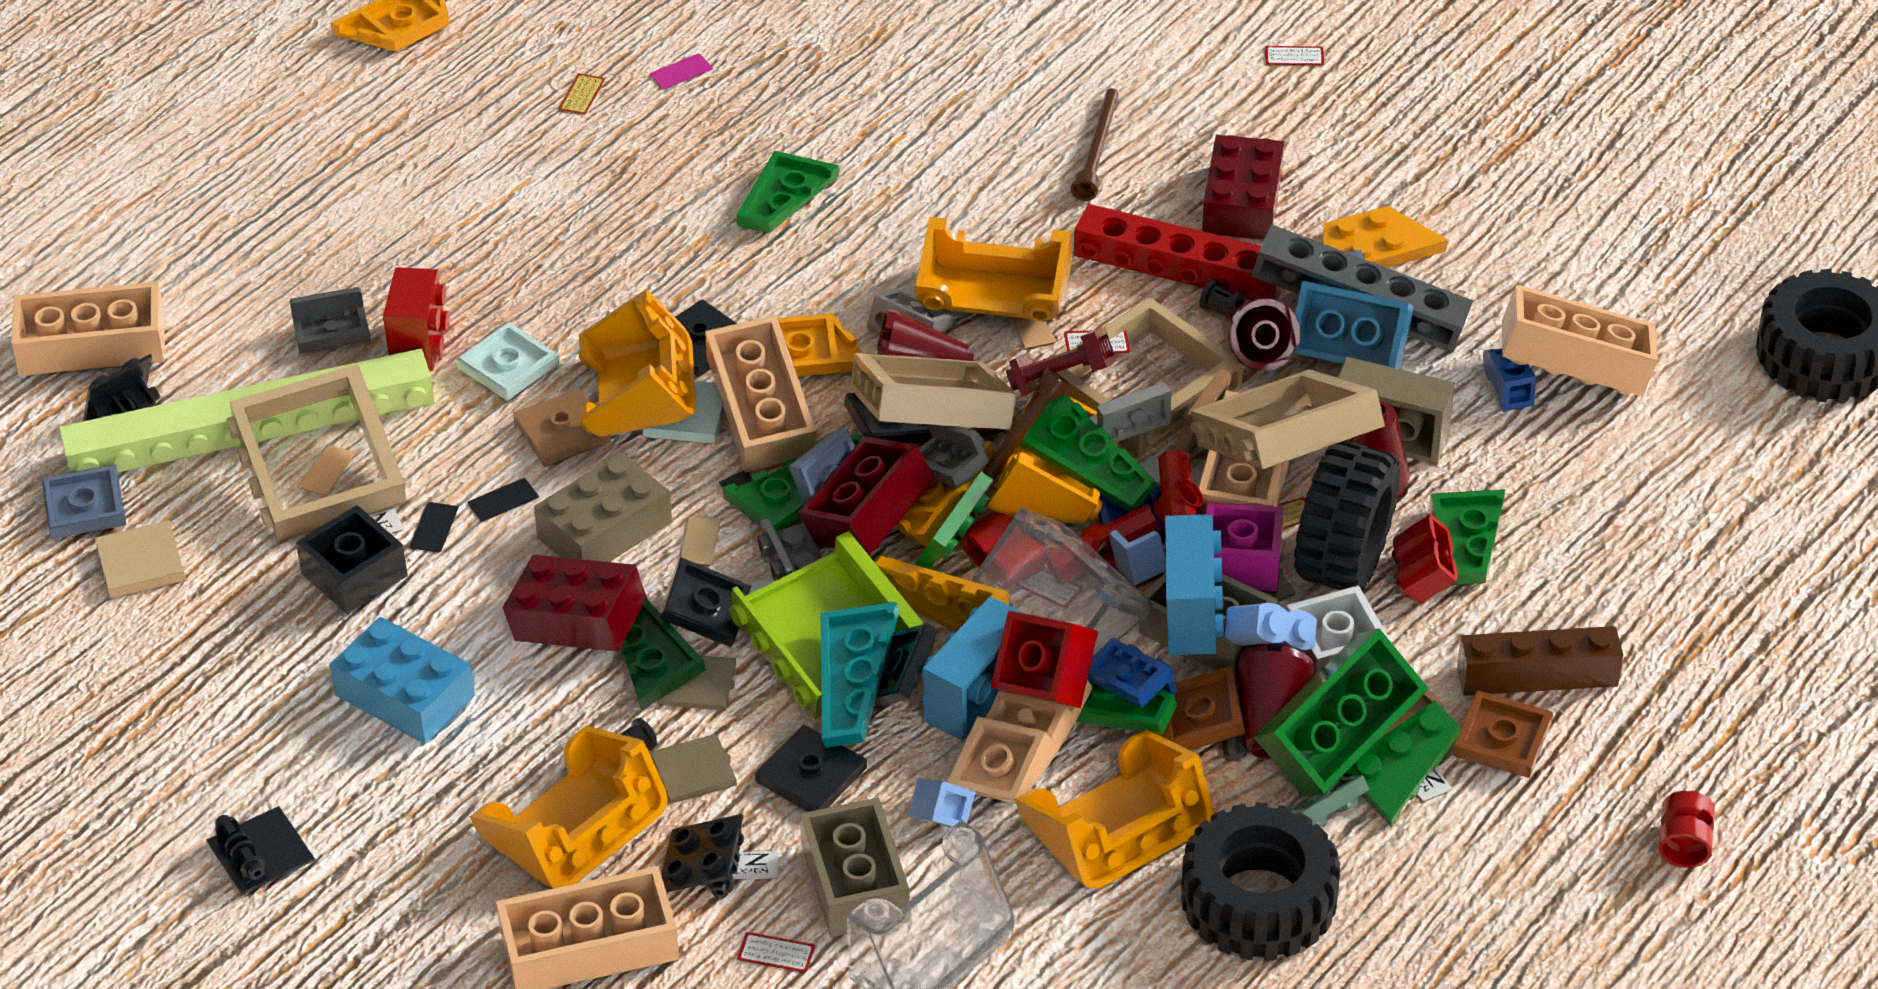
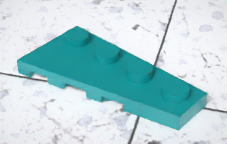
(852, 667)

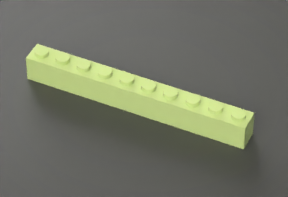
(201, 427)

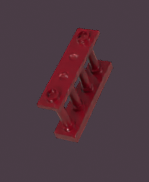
(1093, 351)

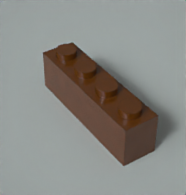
(1540, 660)

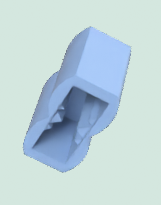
(1270, 625)

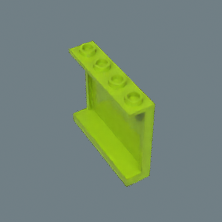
(786, 613)

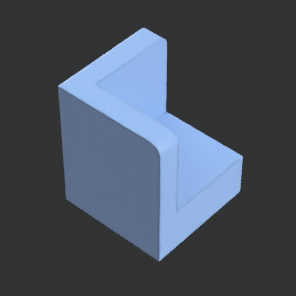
(1138, 558)
(941, 802)

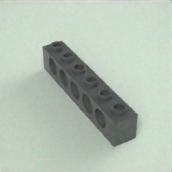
(1292, 258)

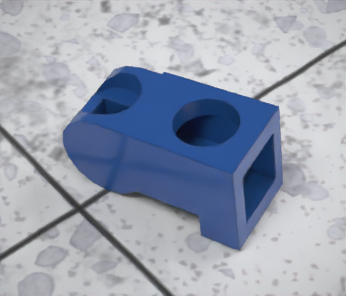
(1512, 381)

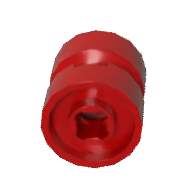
(1686, 829)

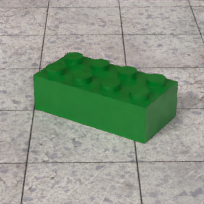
(1341, 712)

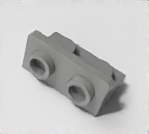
(910, 306)
(1135, 412)

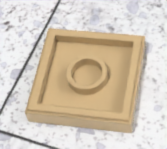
(140, 559)

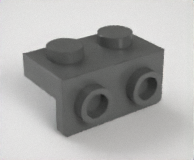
(329, 320)
(954, 454)

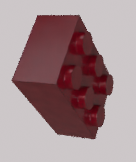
(1243, 186)
(867, 493)
(575, 602)

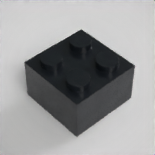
(351, 559)

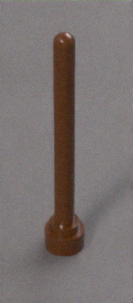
(1086, 182)
(1049, 389)

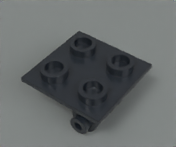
(121, 391)
(258, 848)
(704, 855)

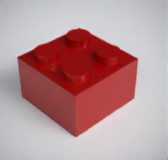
(416, 313)
(1044, 659)

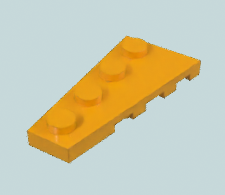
(936, 594)

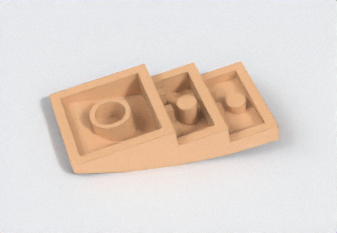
(1013, 745)

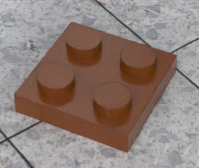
(1206, 710)
(1503, 734)

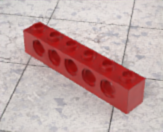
(1169, 251)

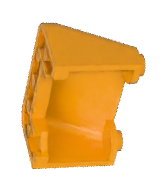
(993, 276)
(641, 369)
(1042, 488)
(585, 816)
(1128, 818)

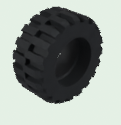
(1815, 363)
(1347, 516)
(1254, 921)

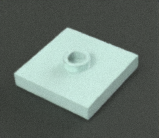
(507, 361)
(699, 427)

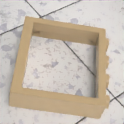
(1184, 338)
(933, 391)
(1334, 414)
(314, 514)

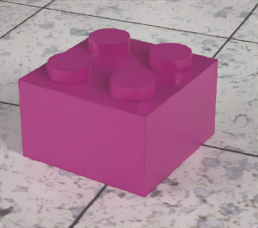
(1249, 542)

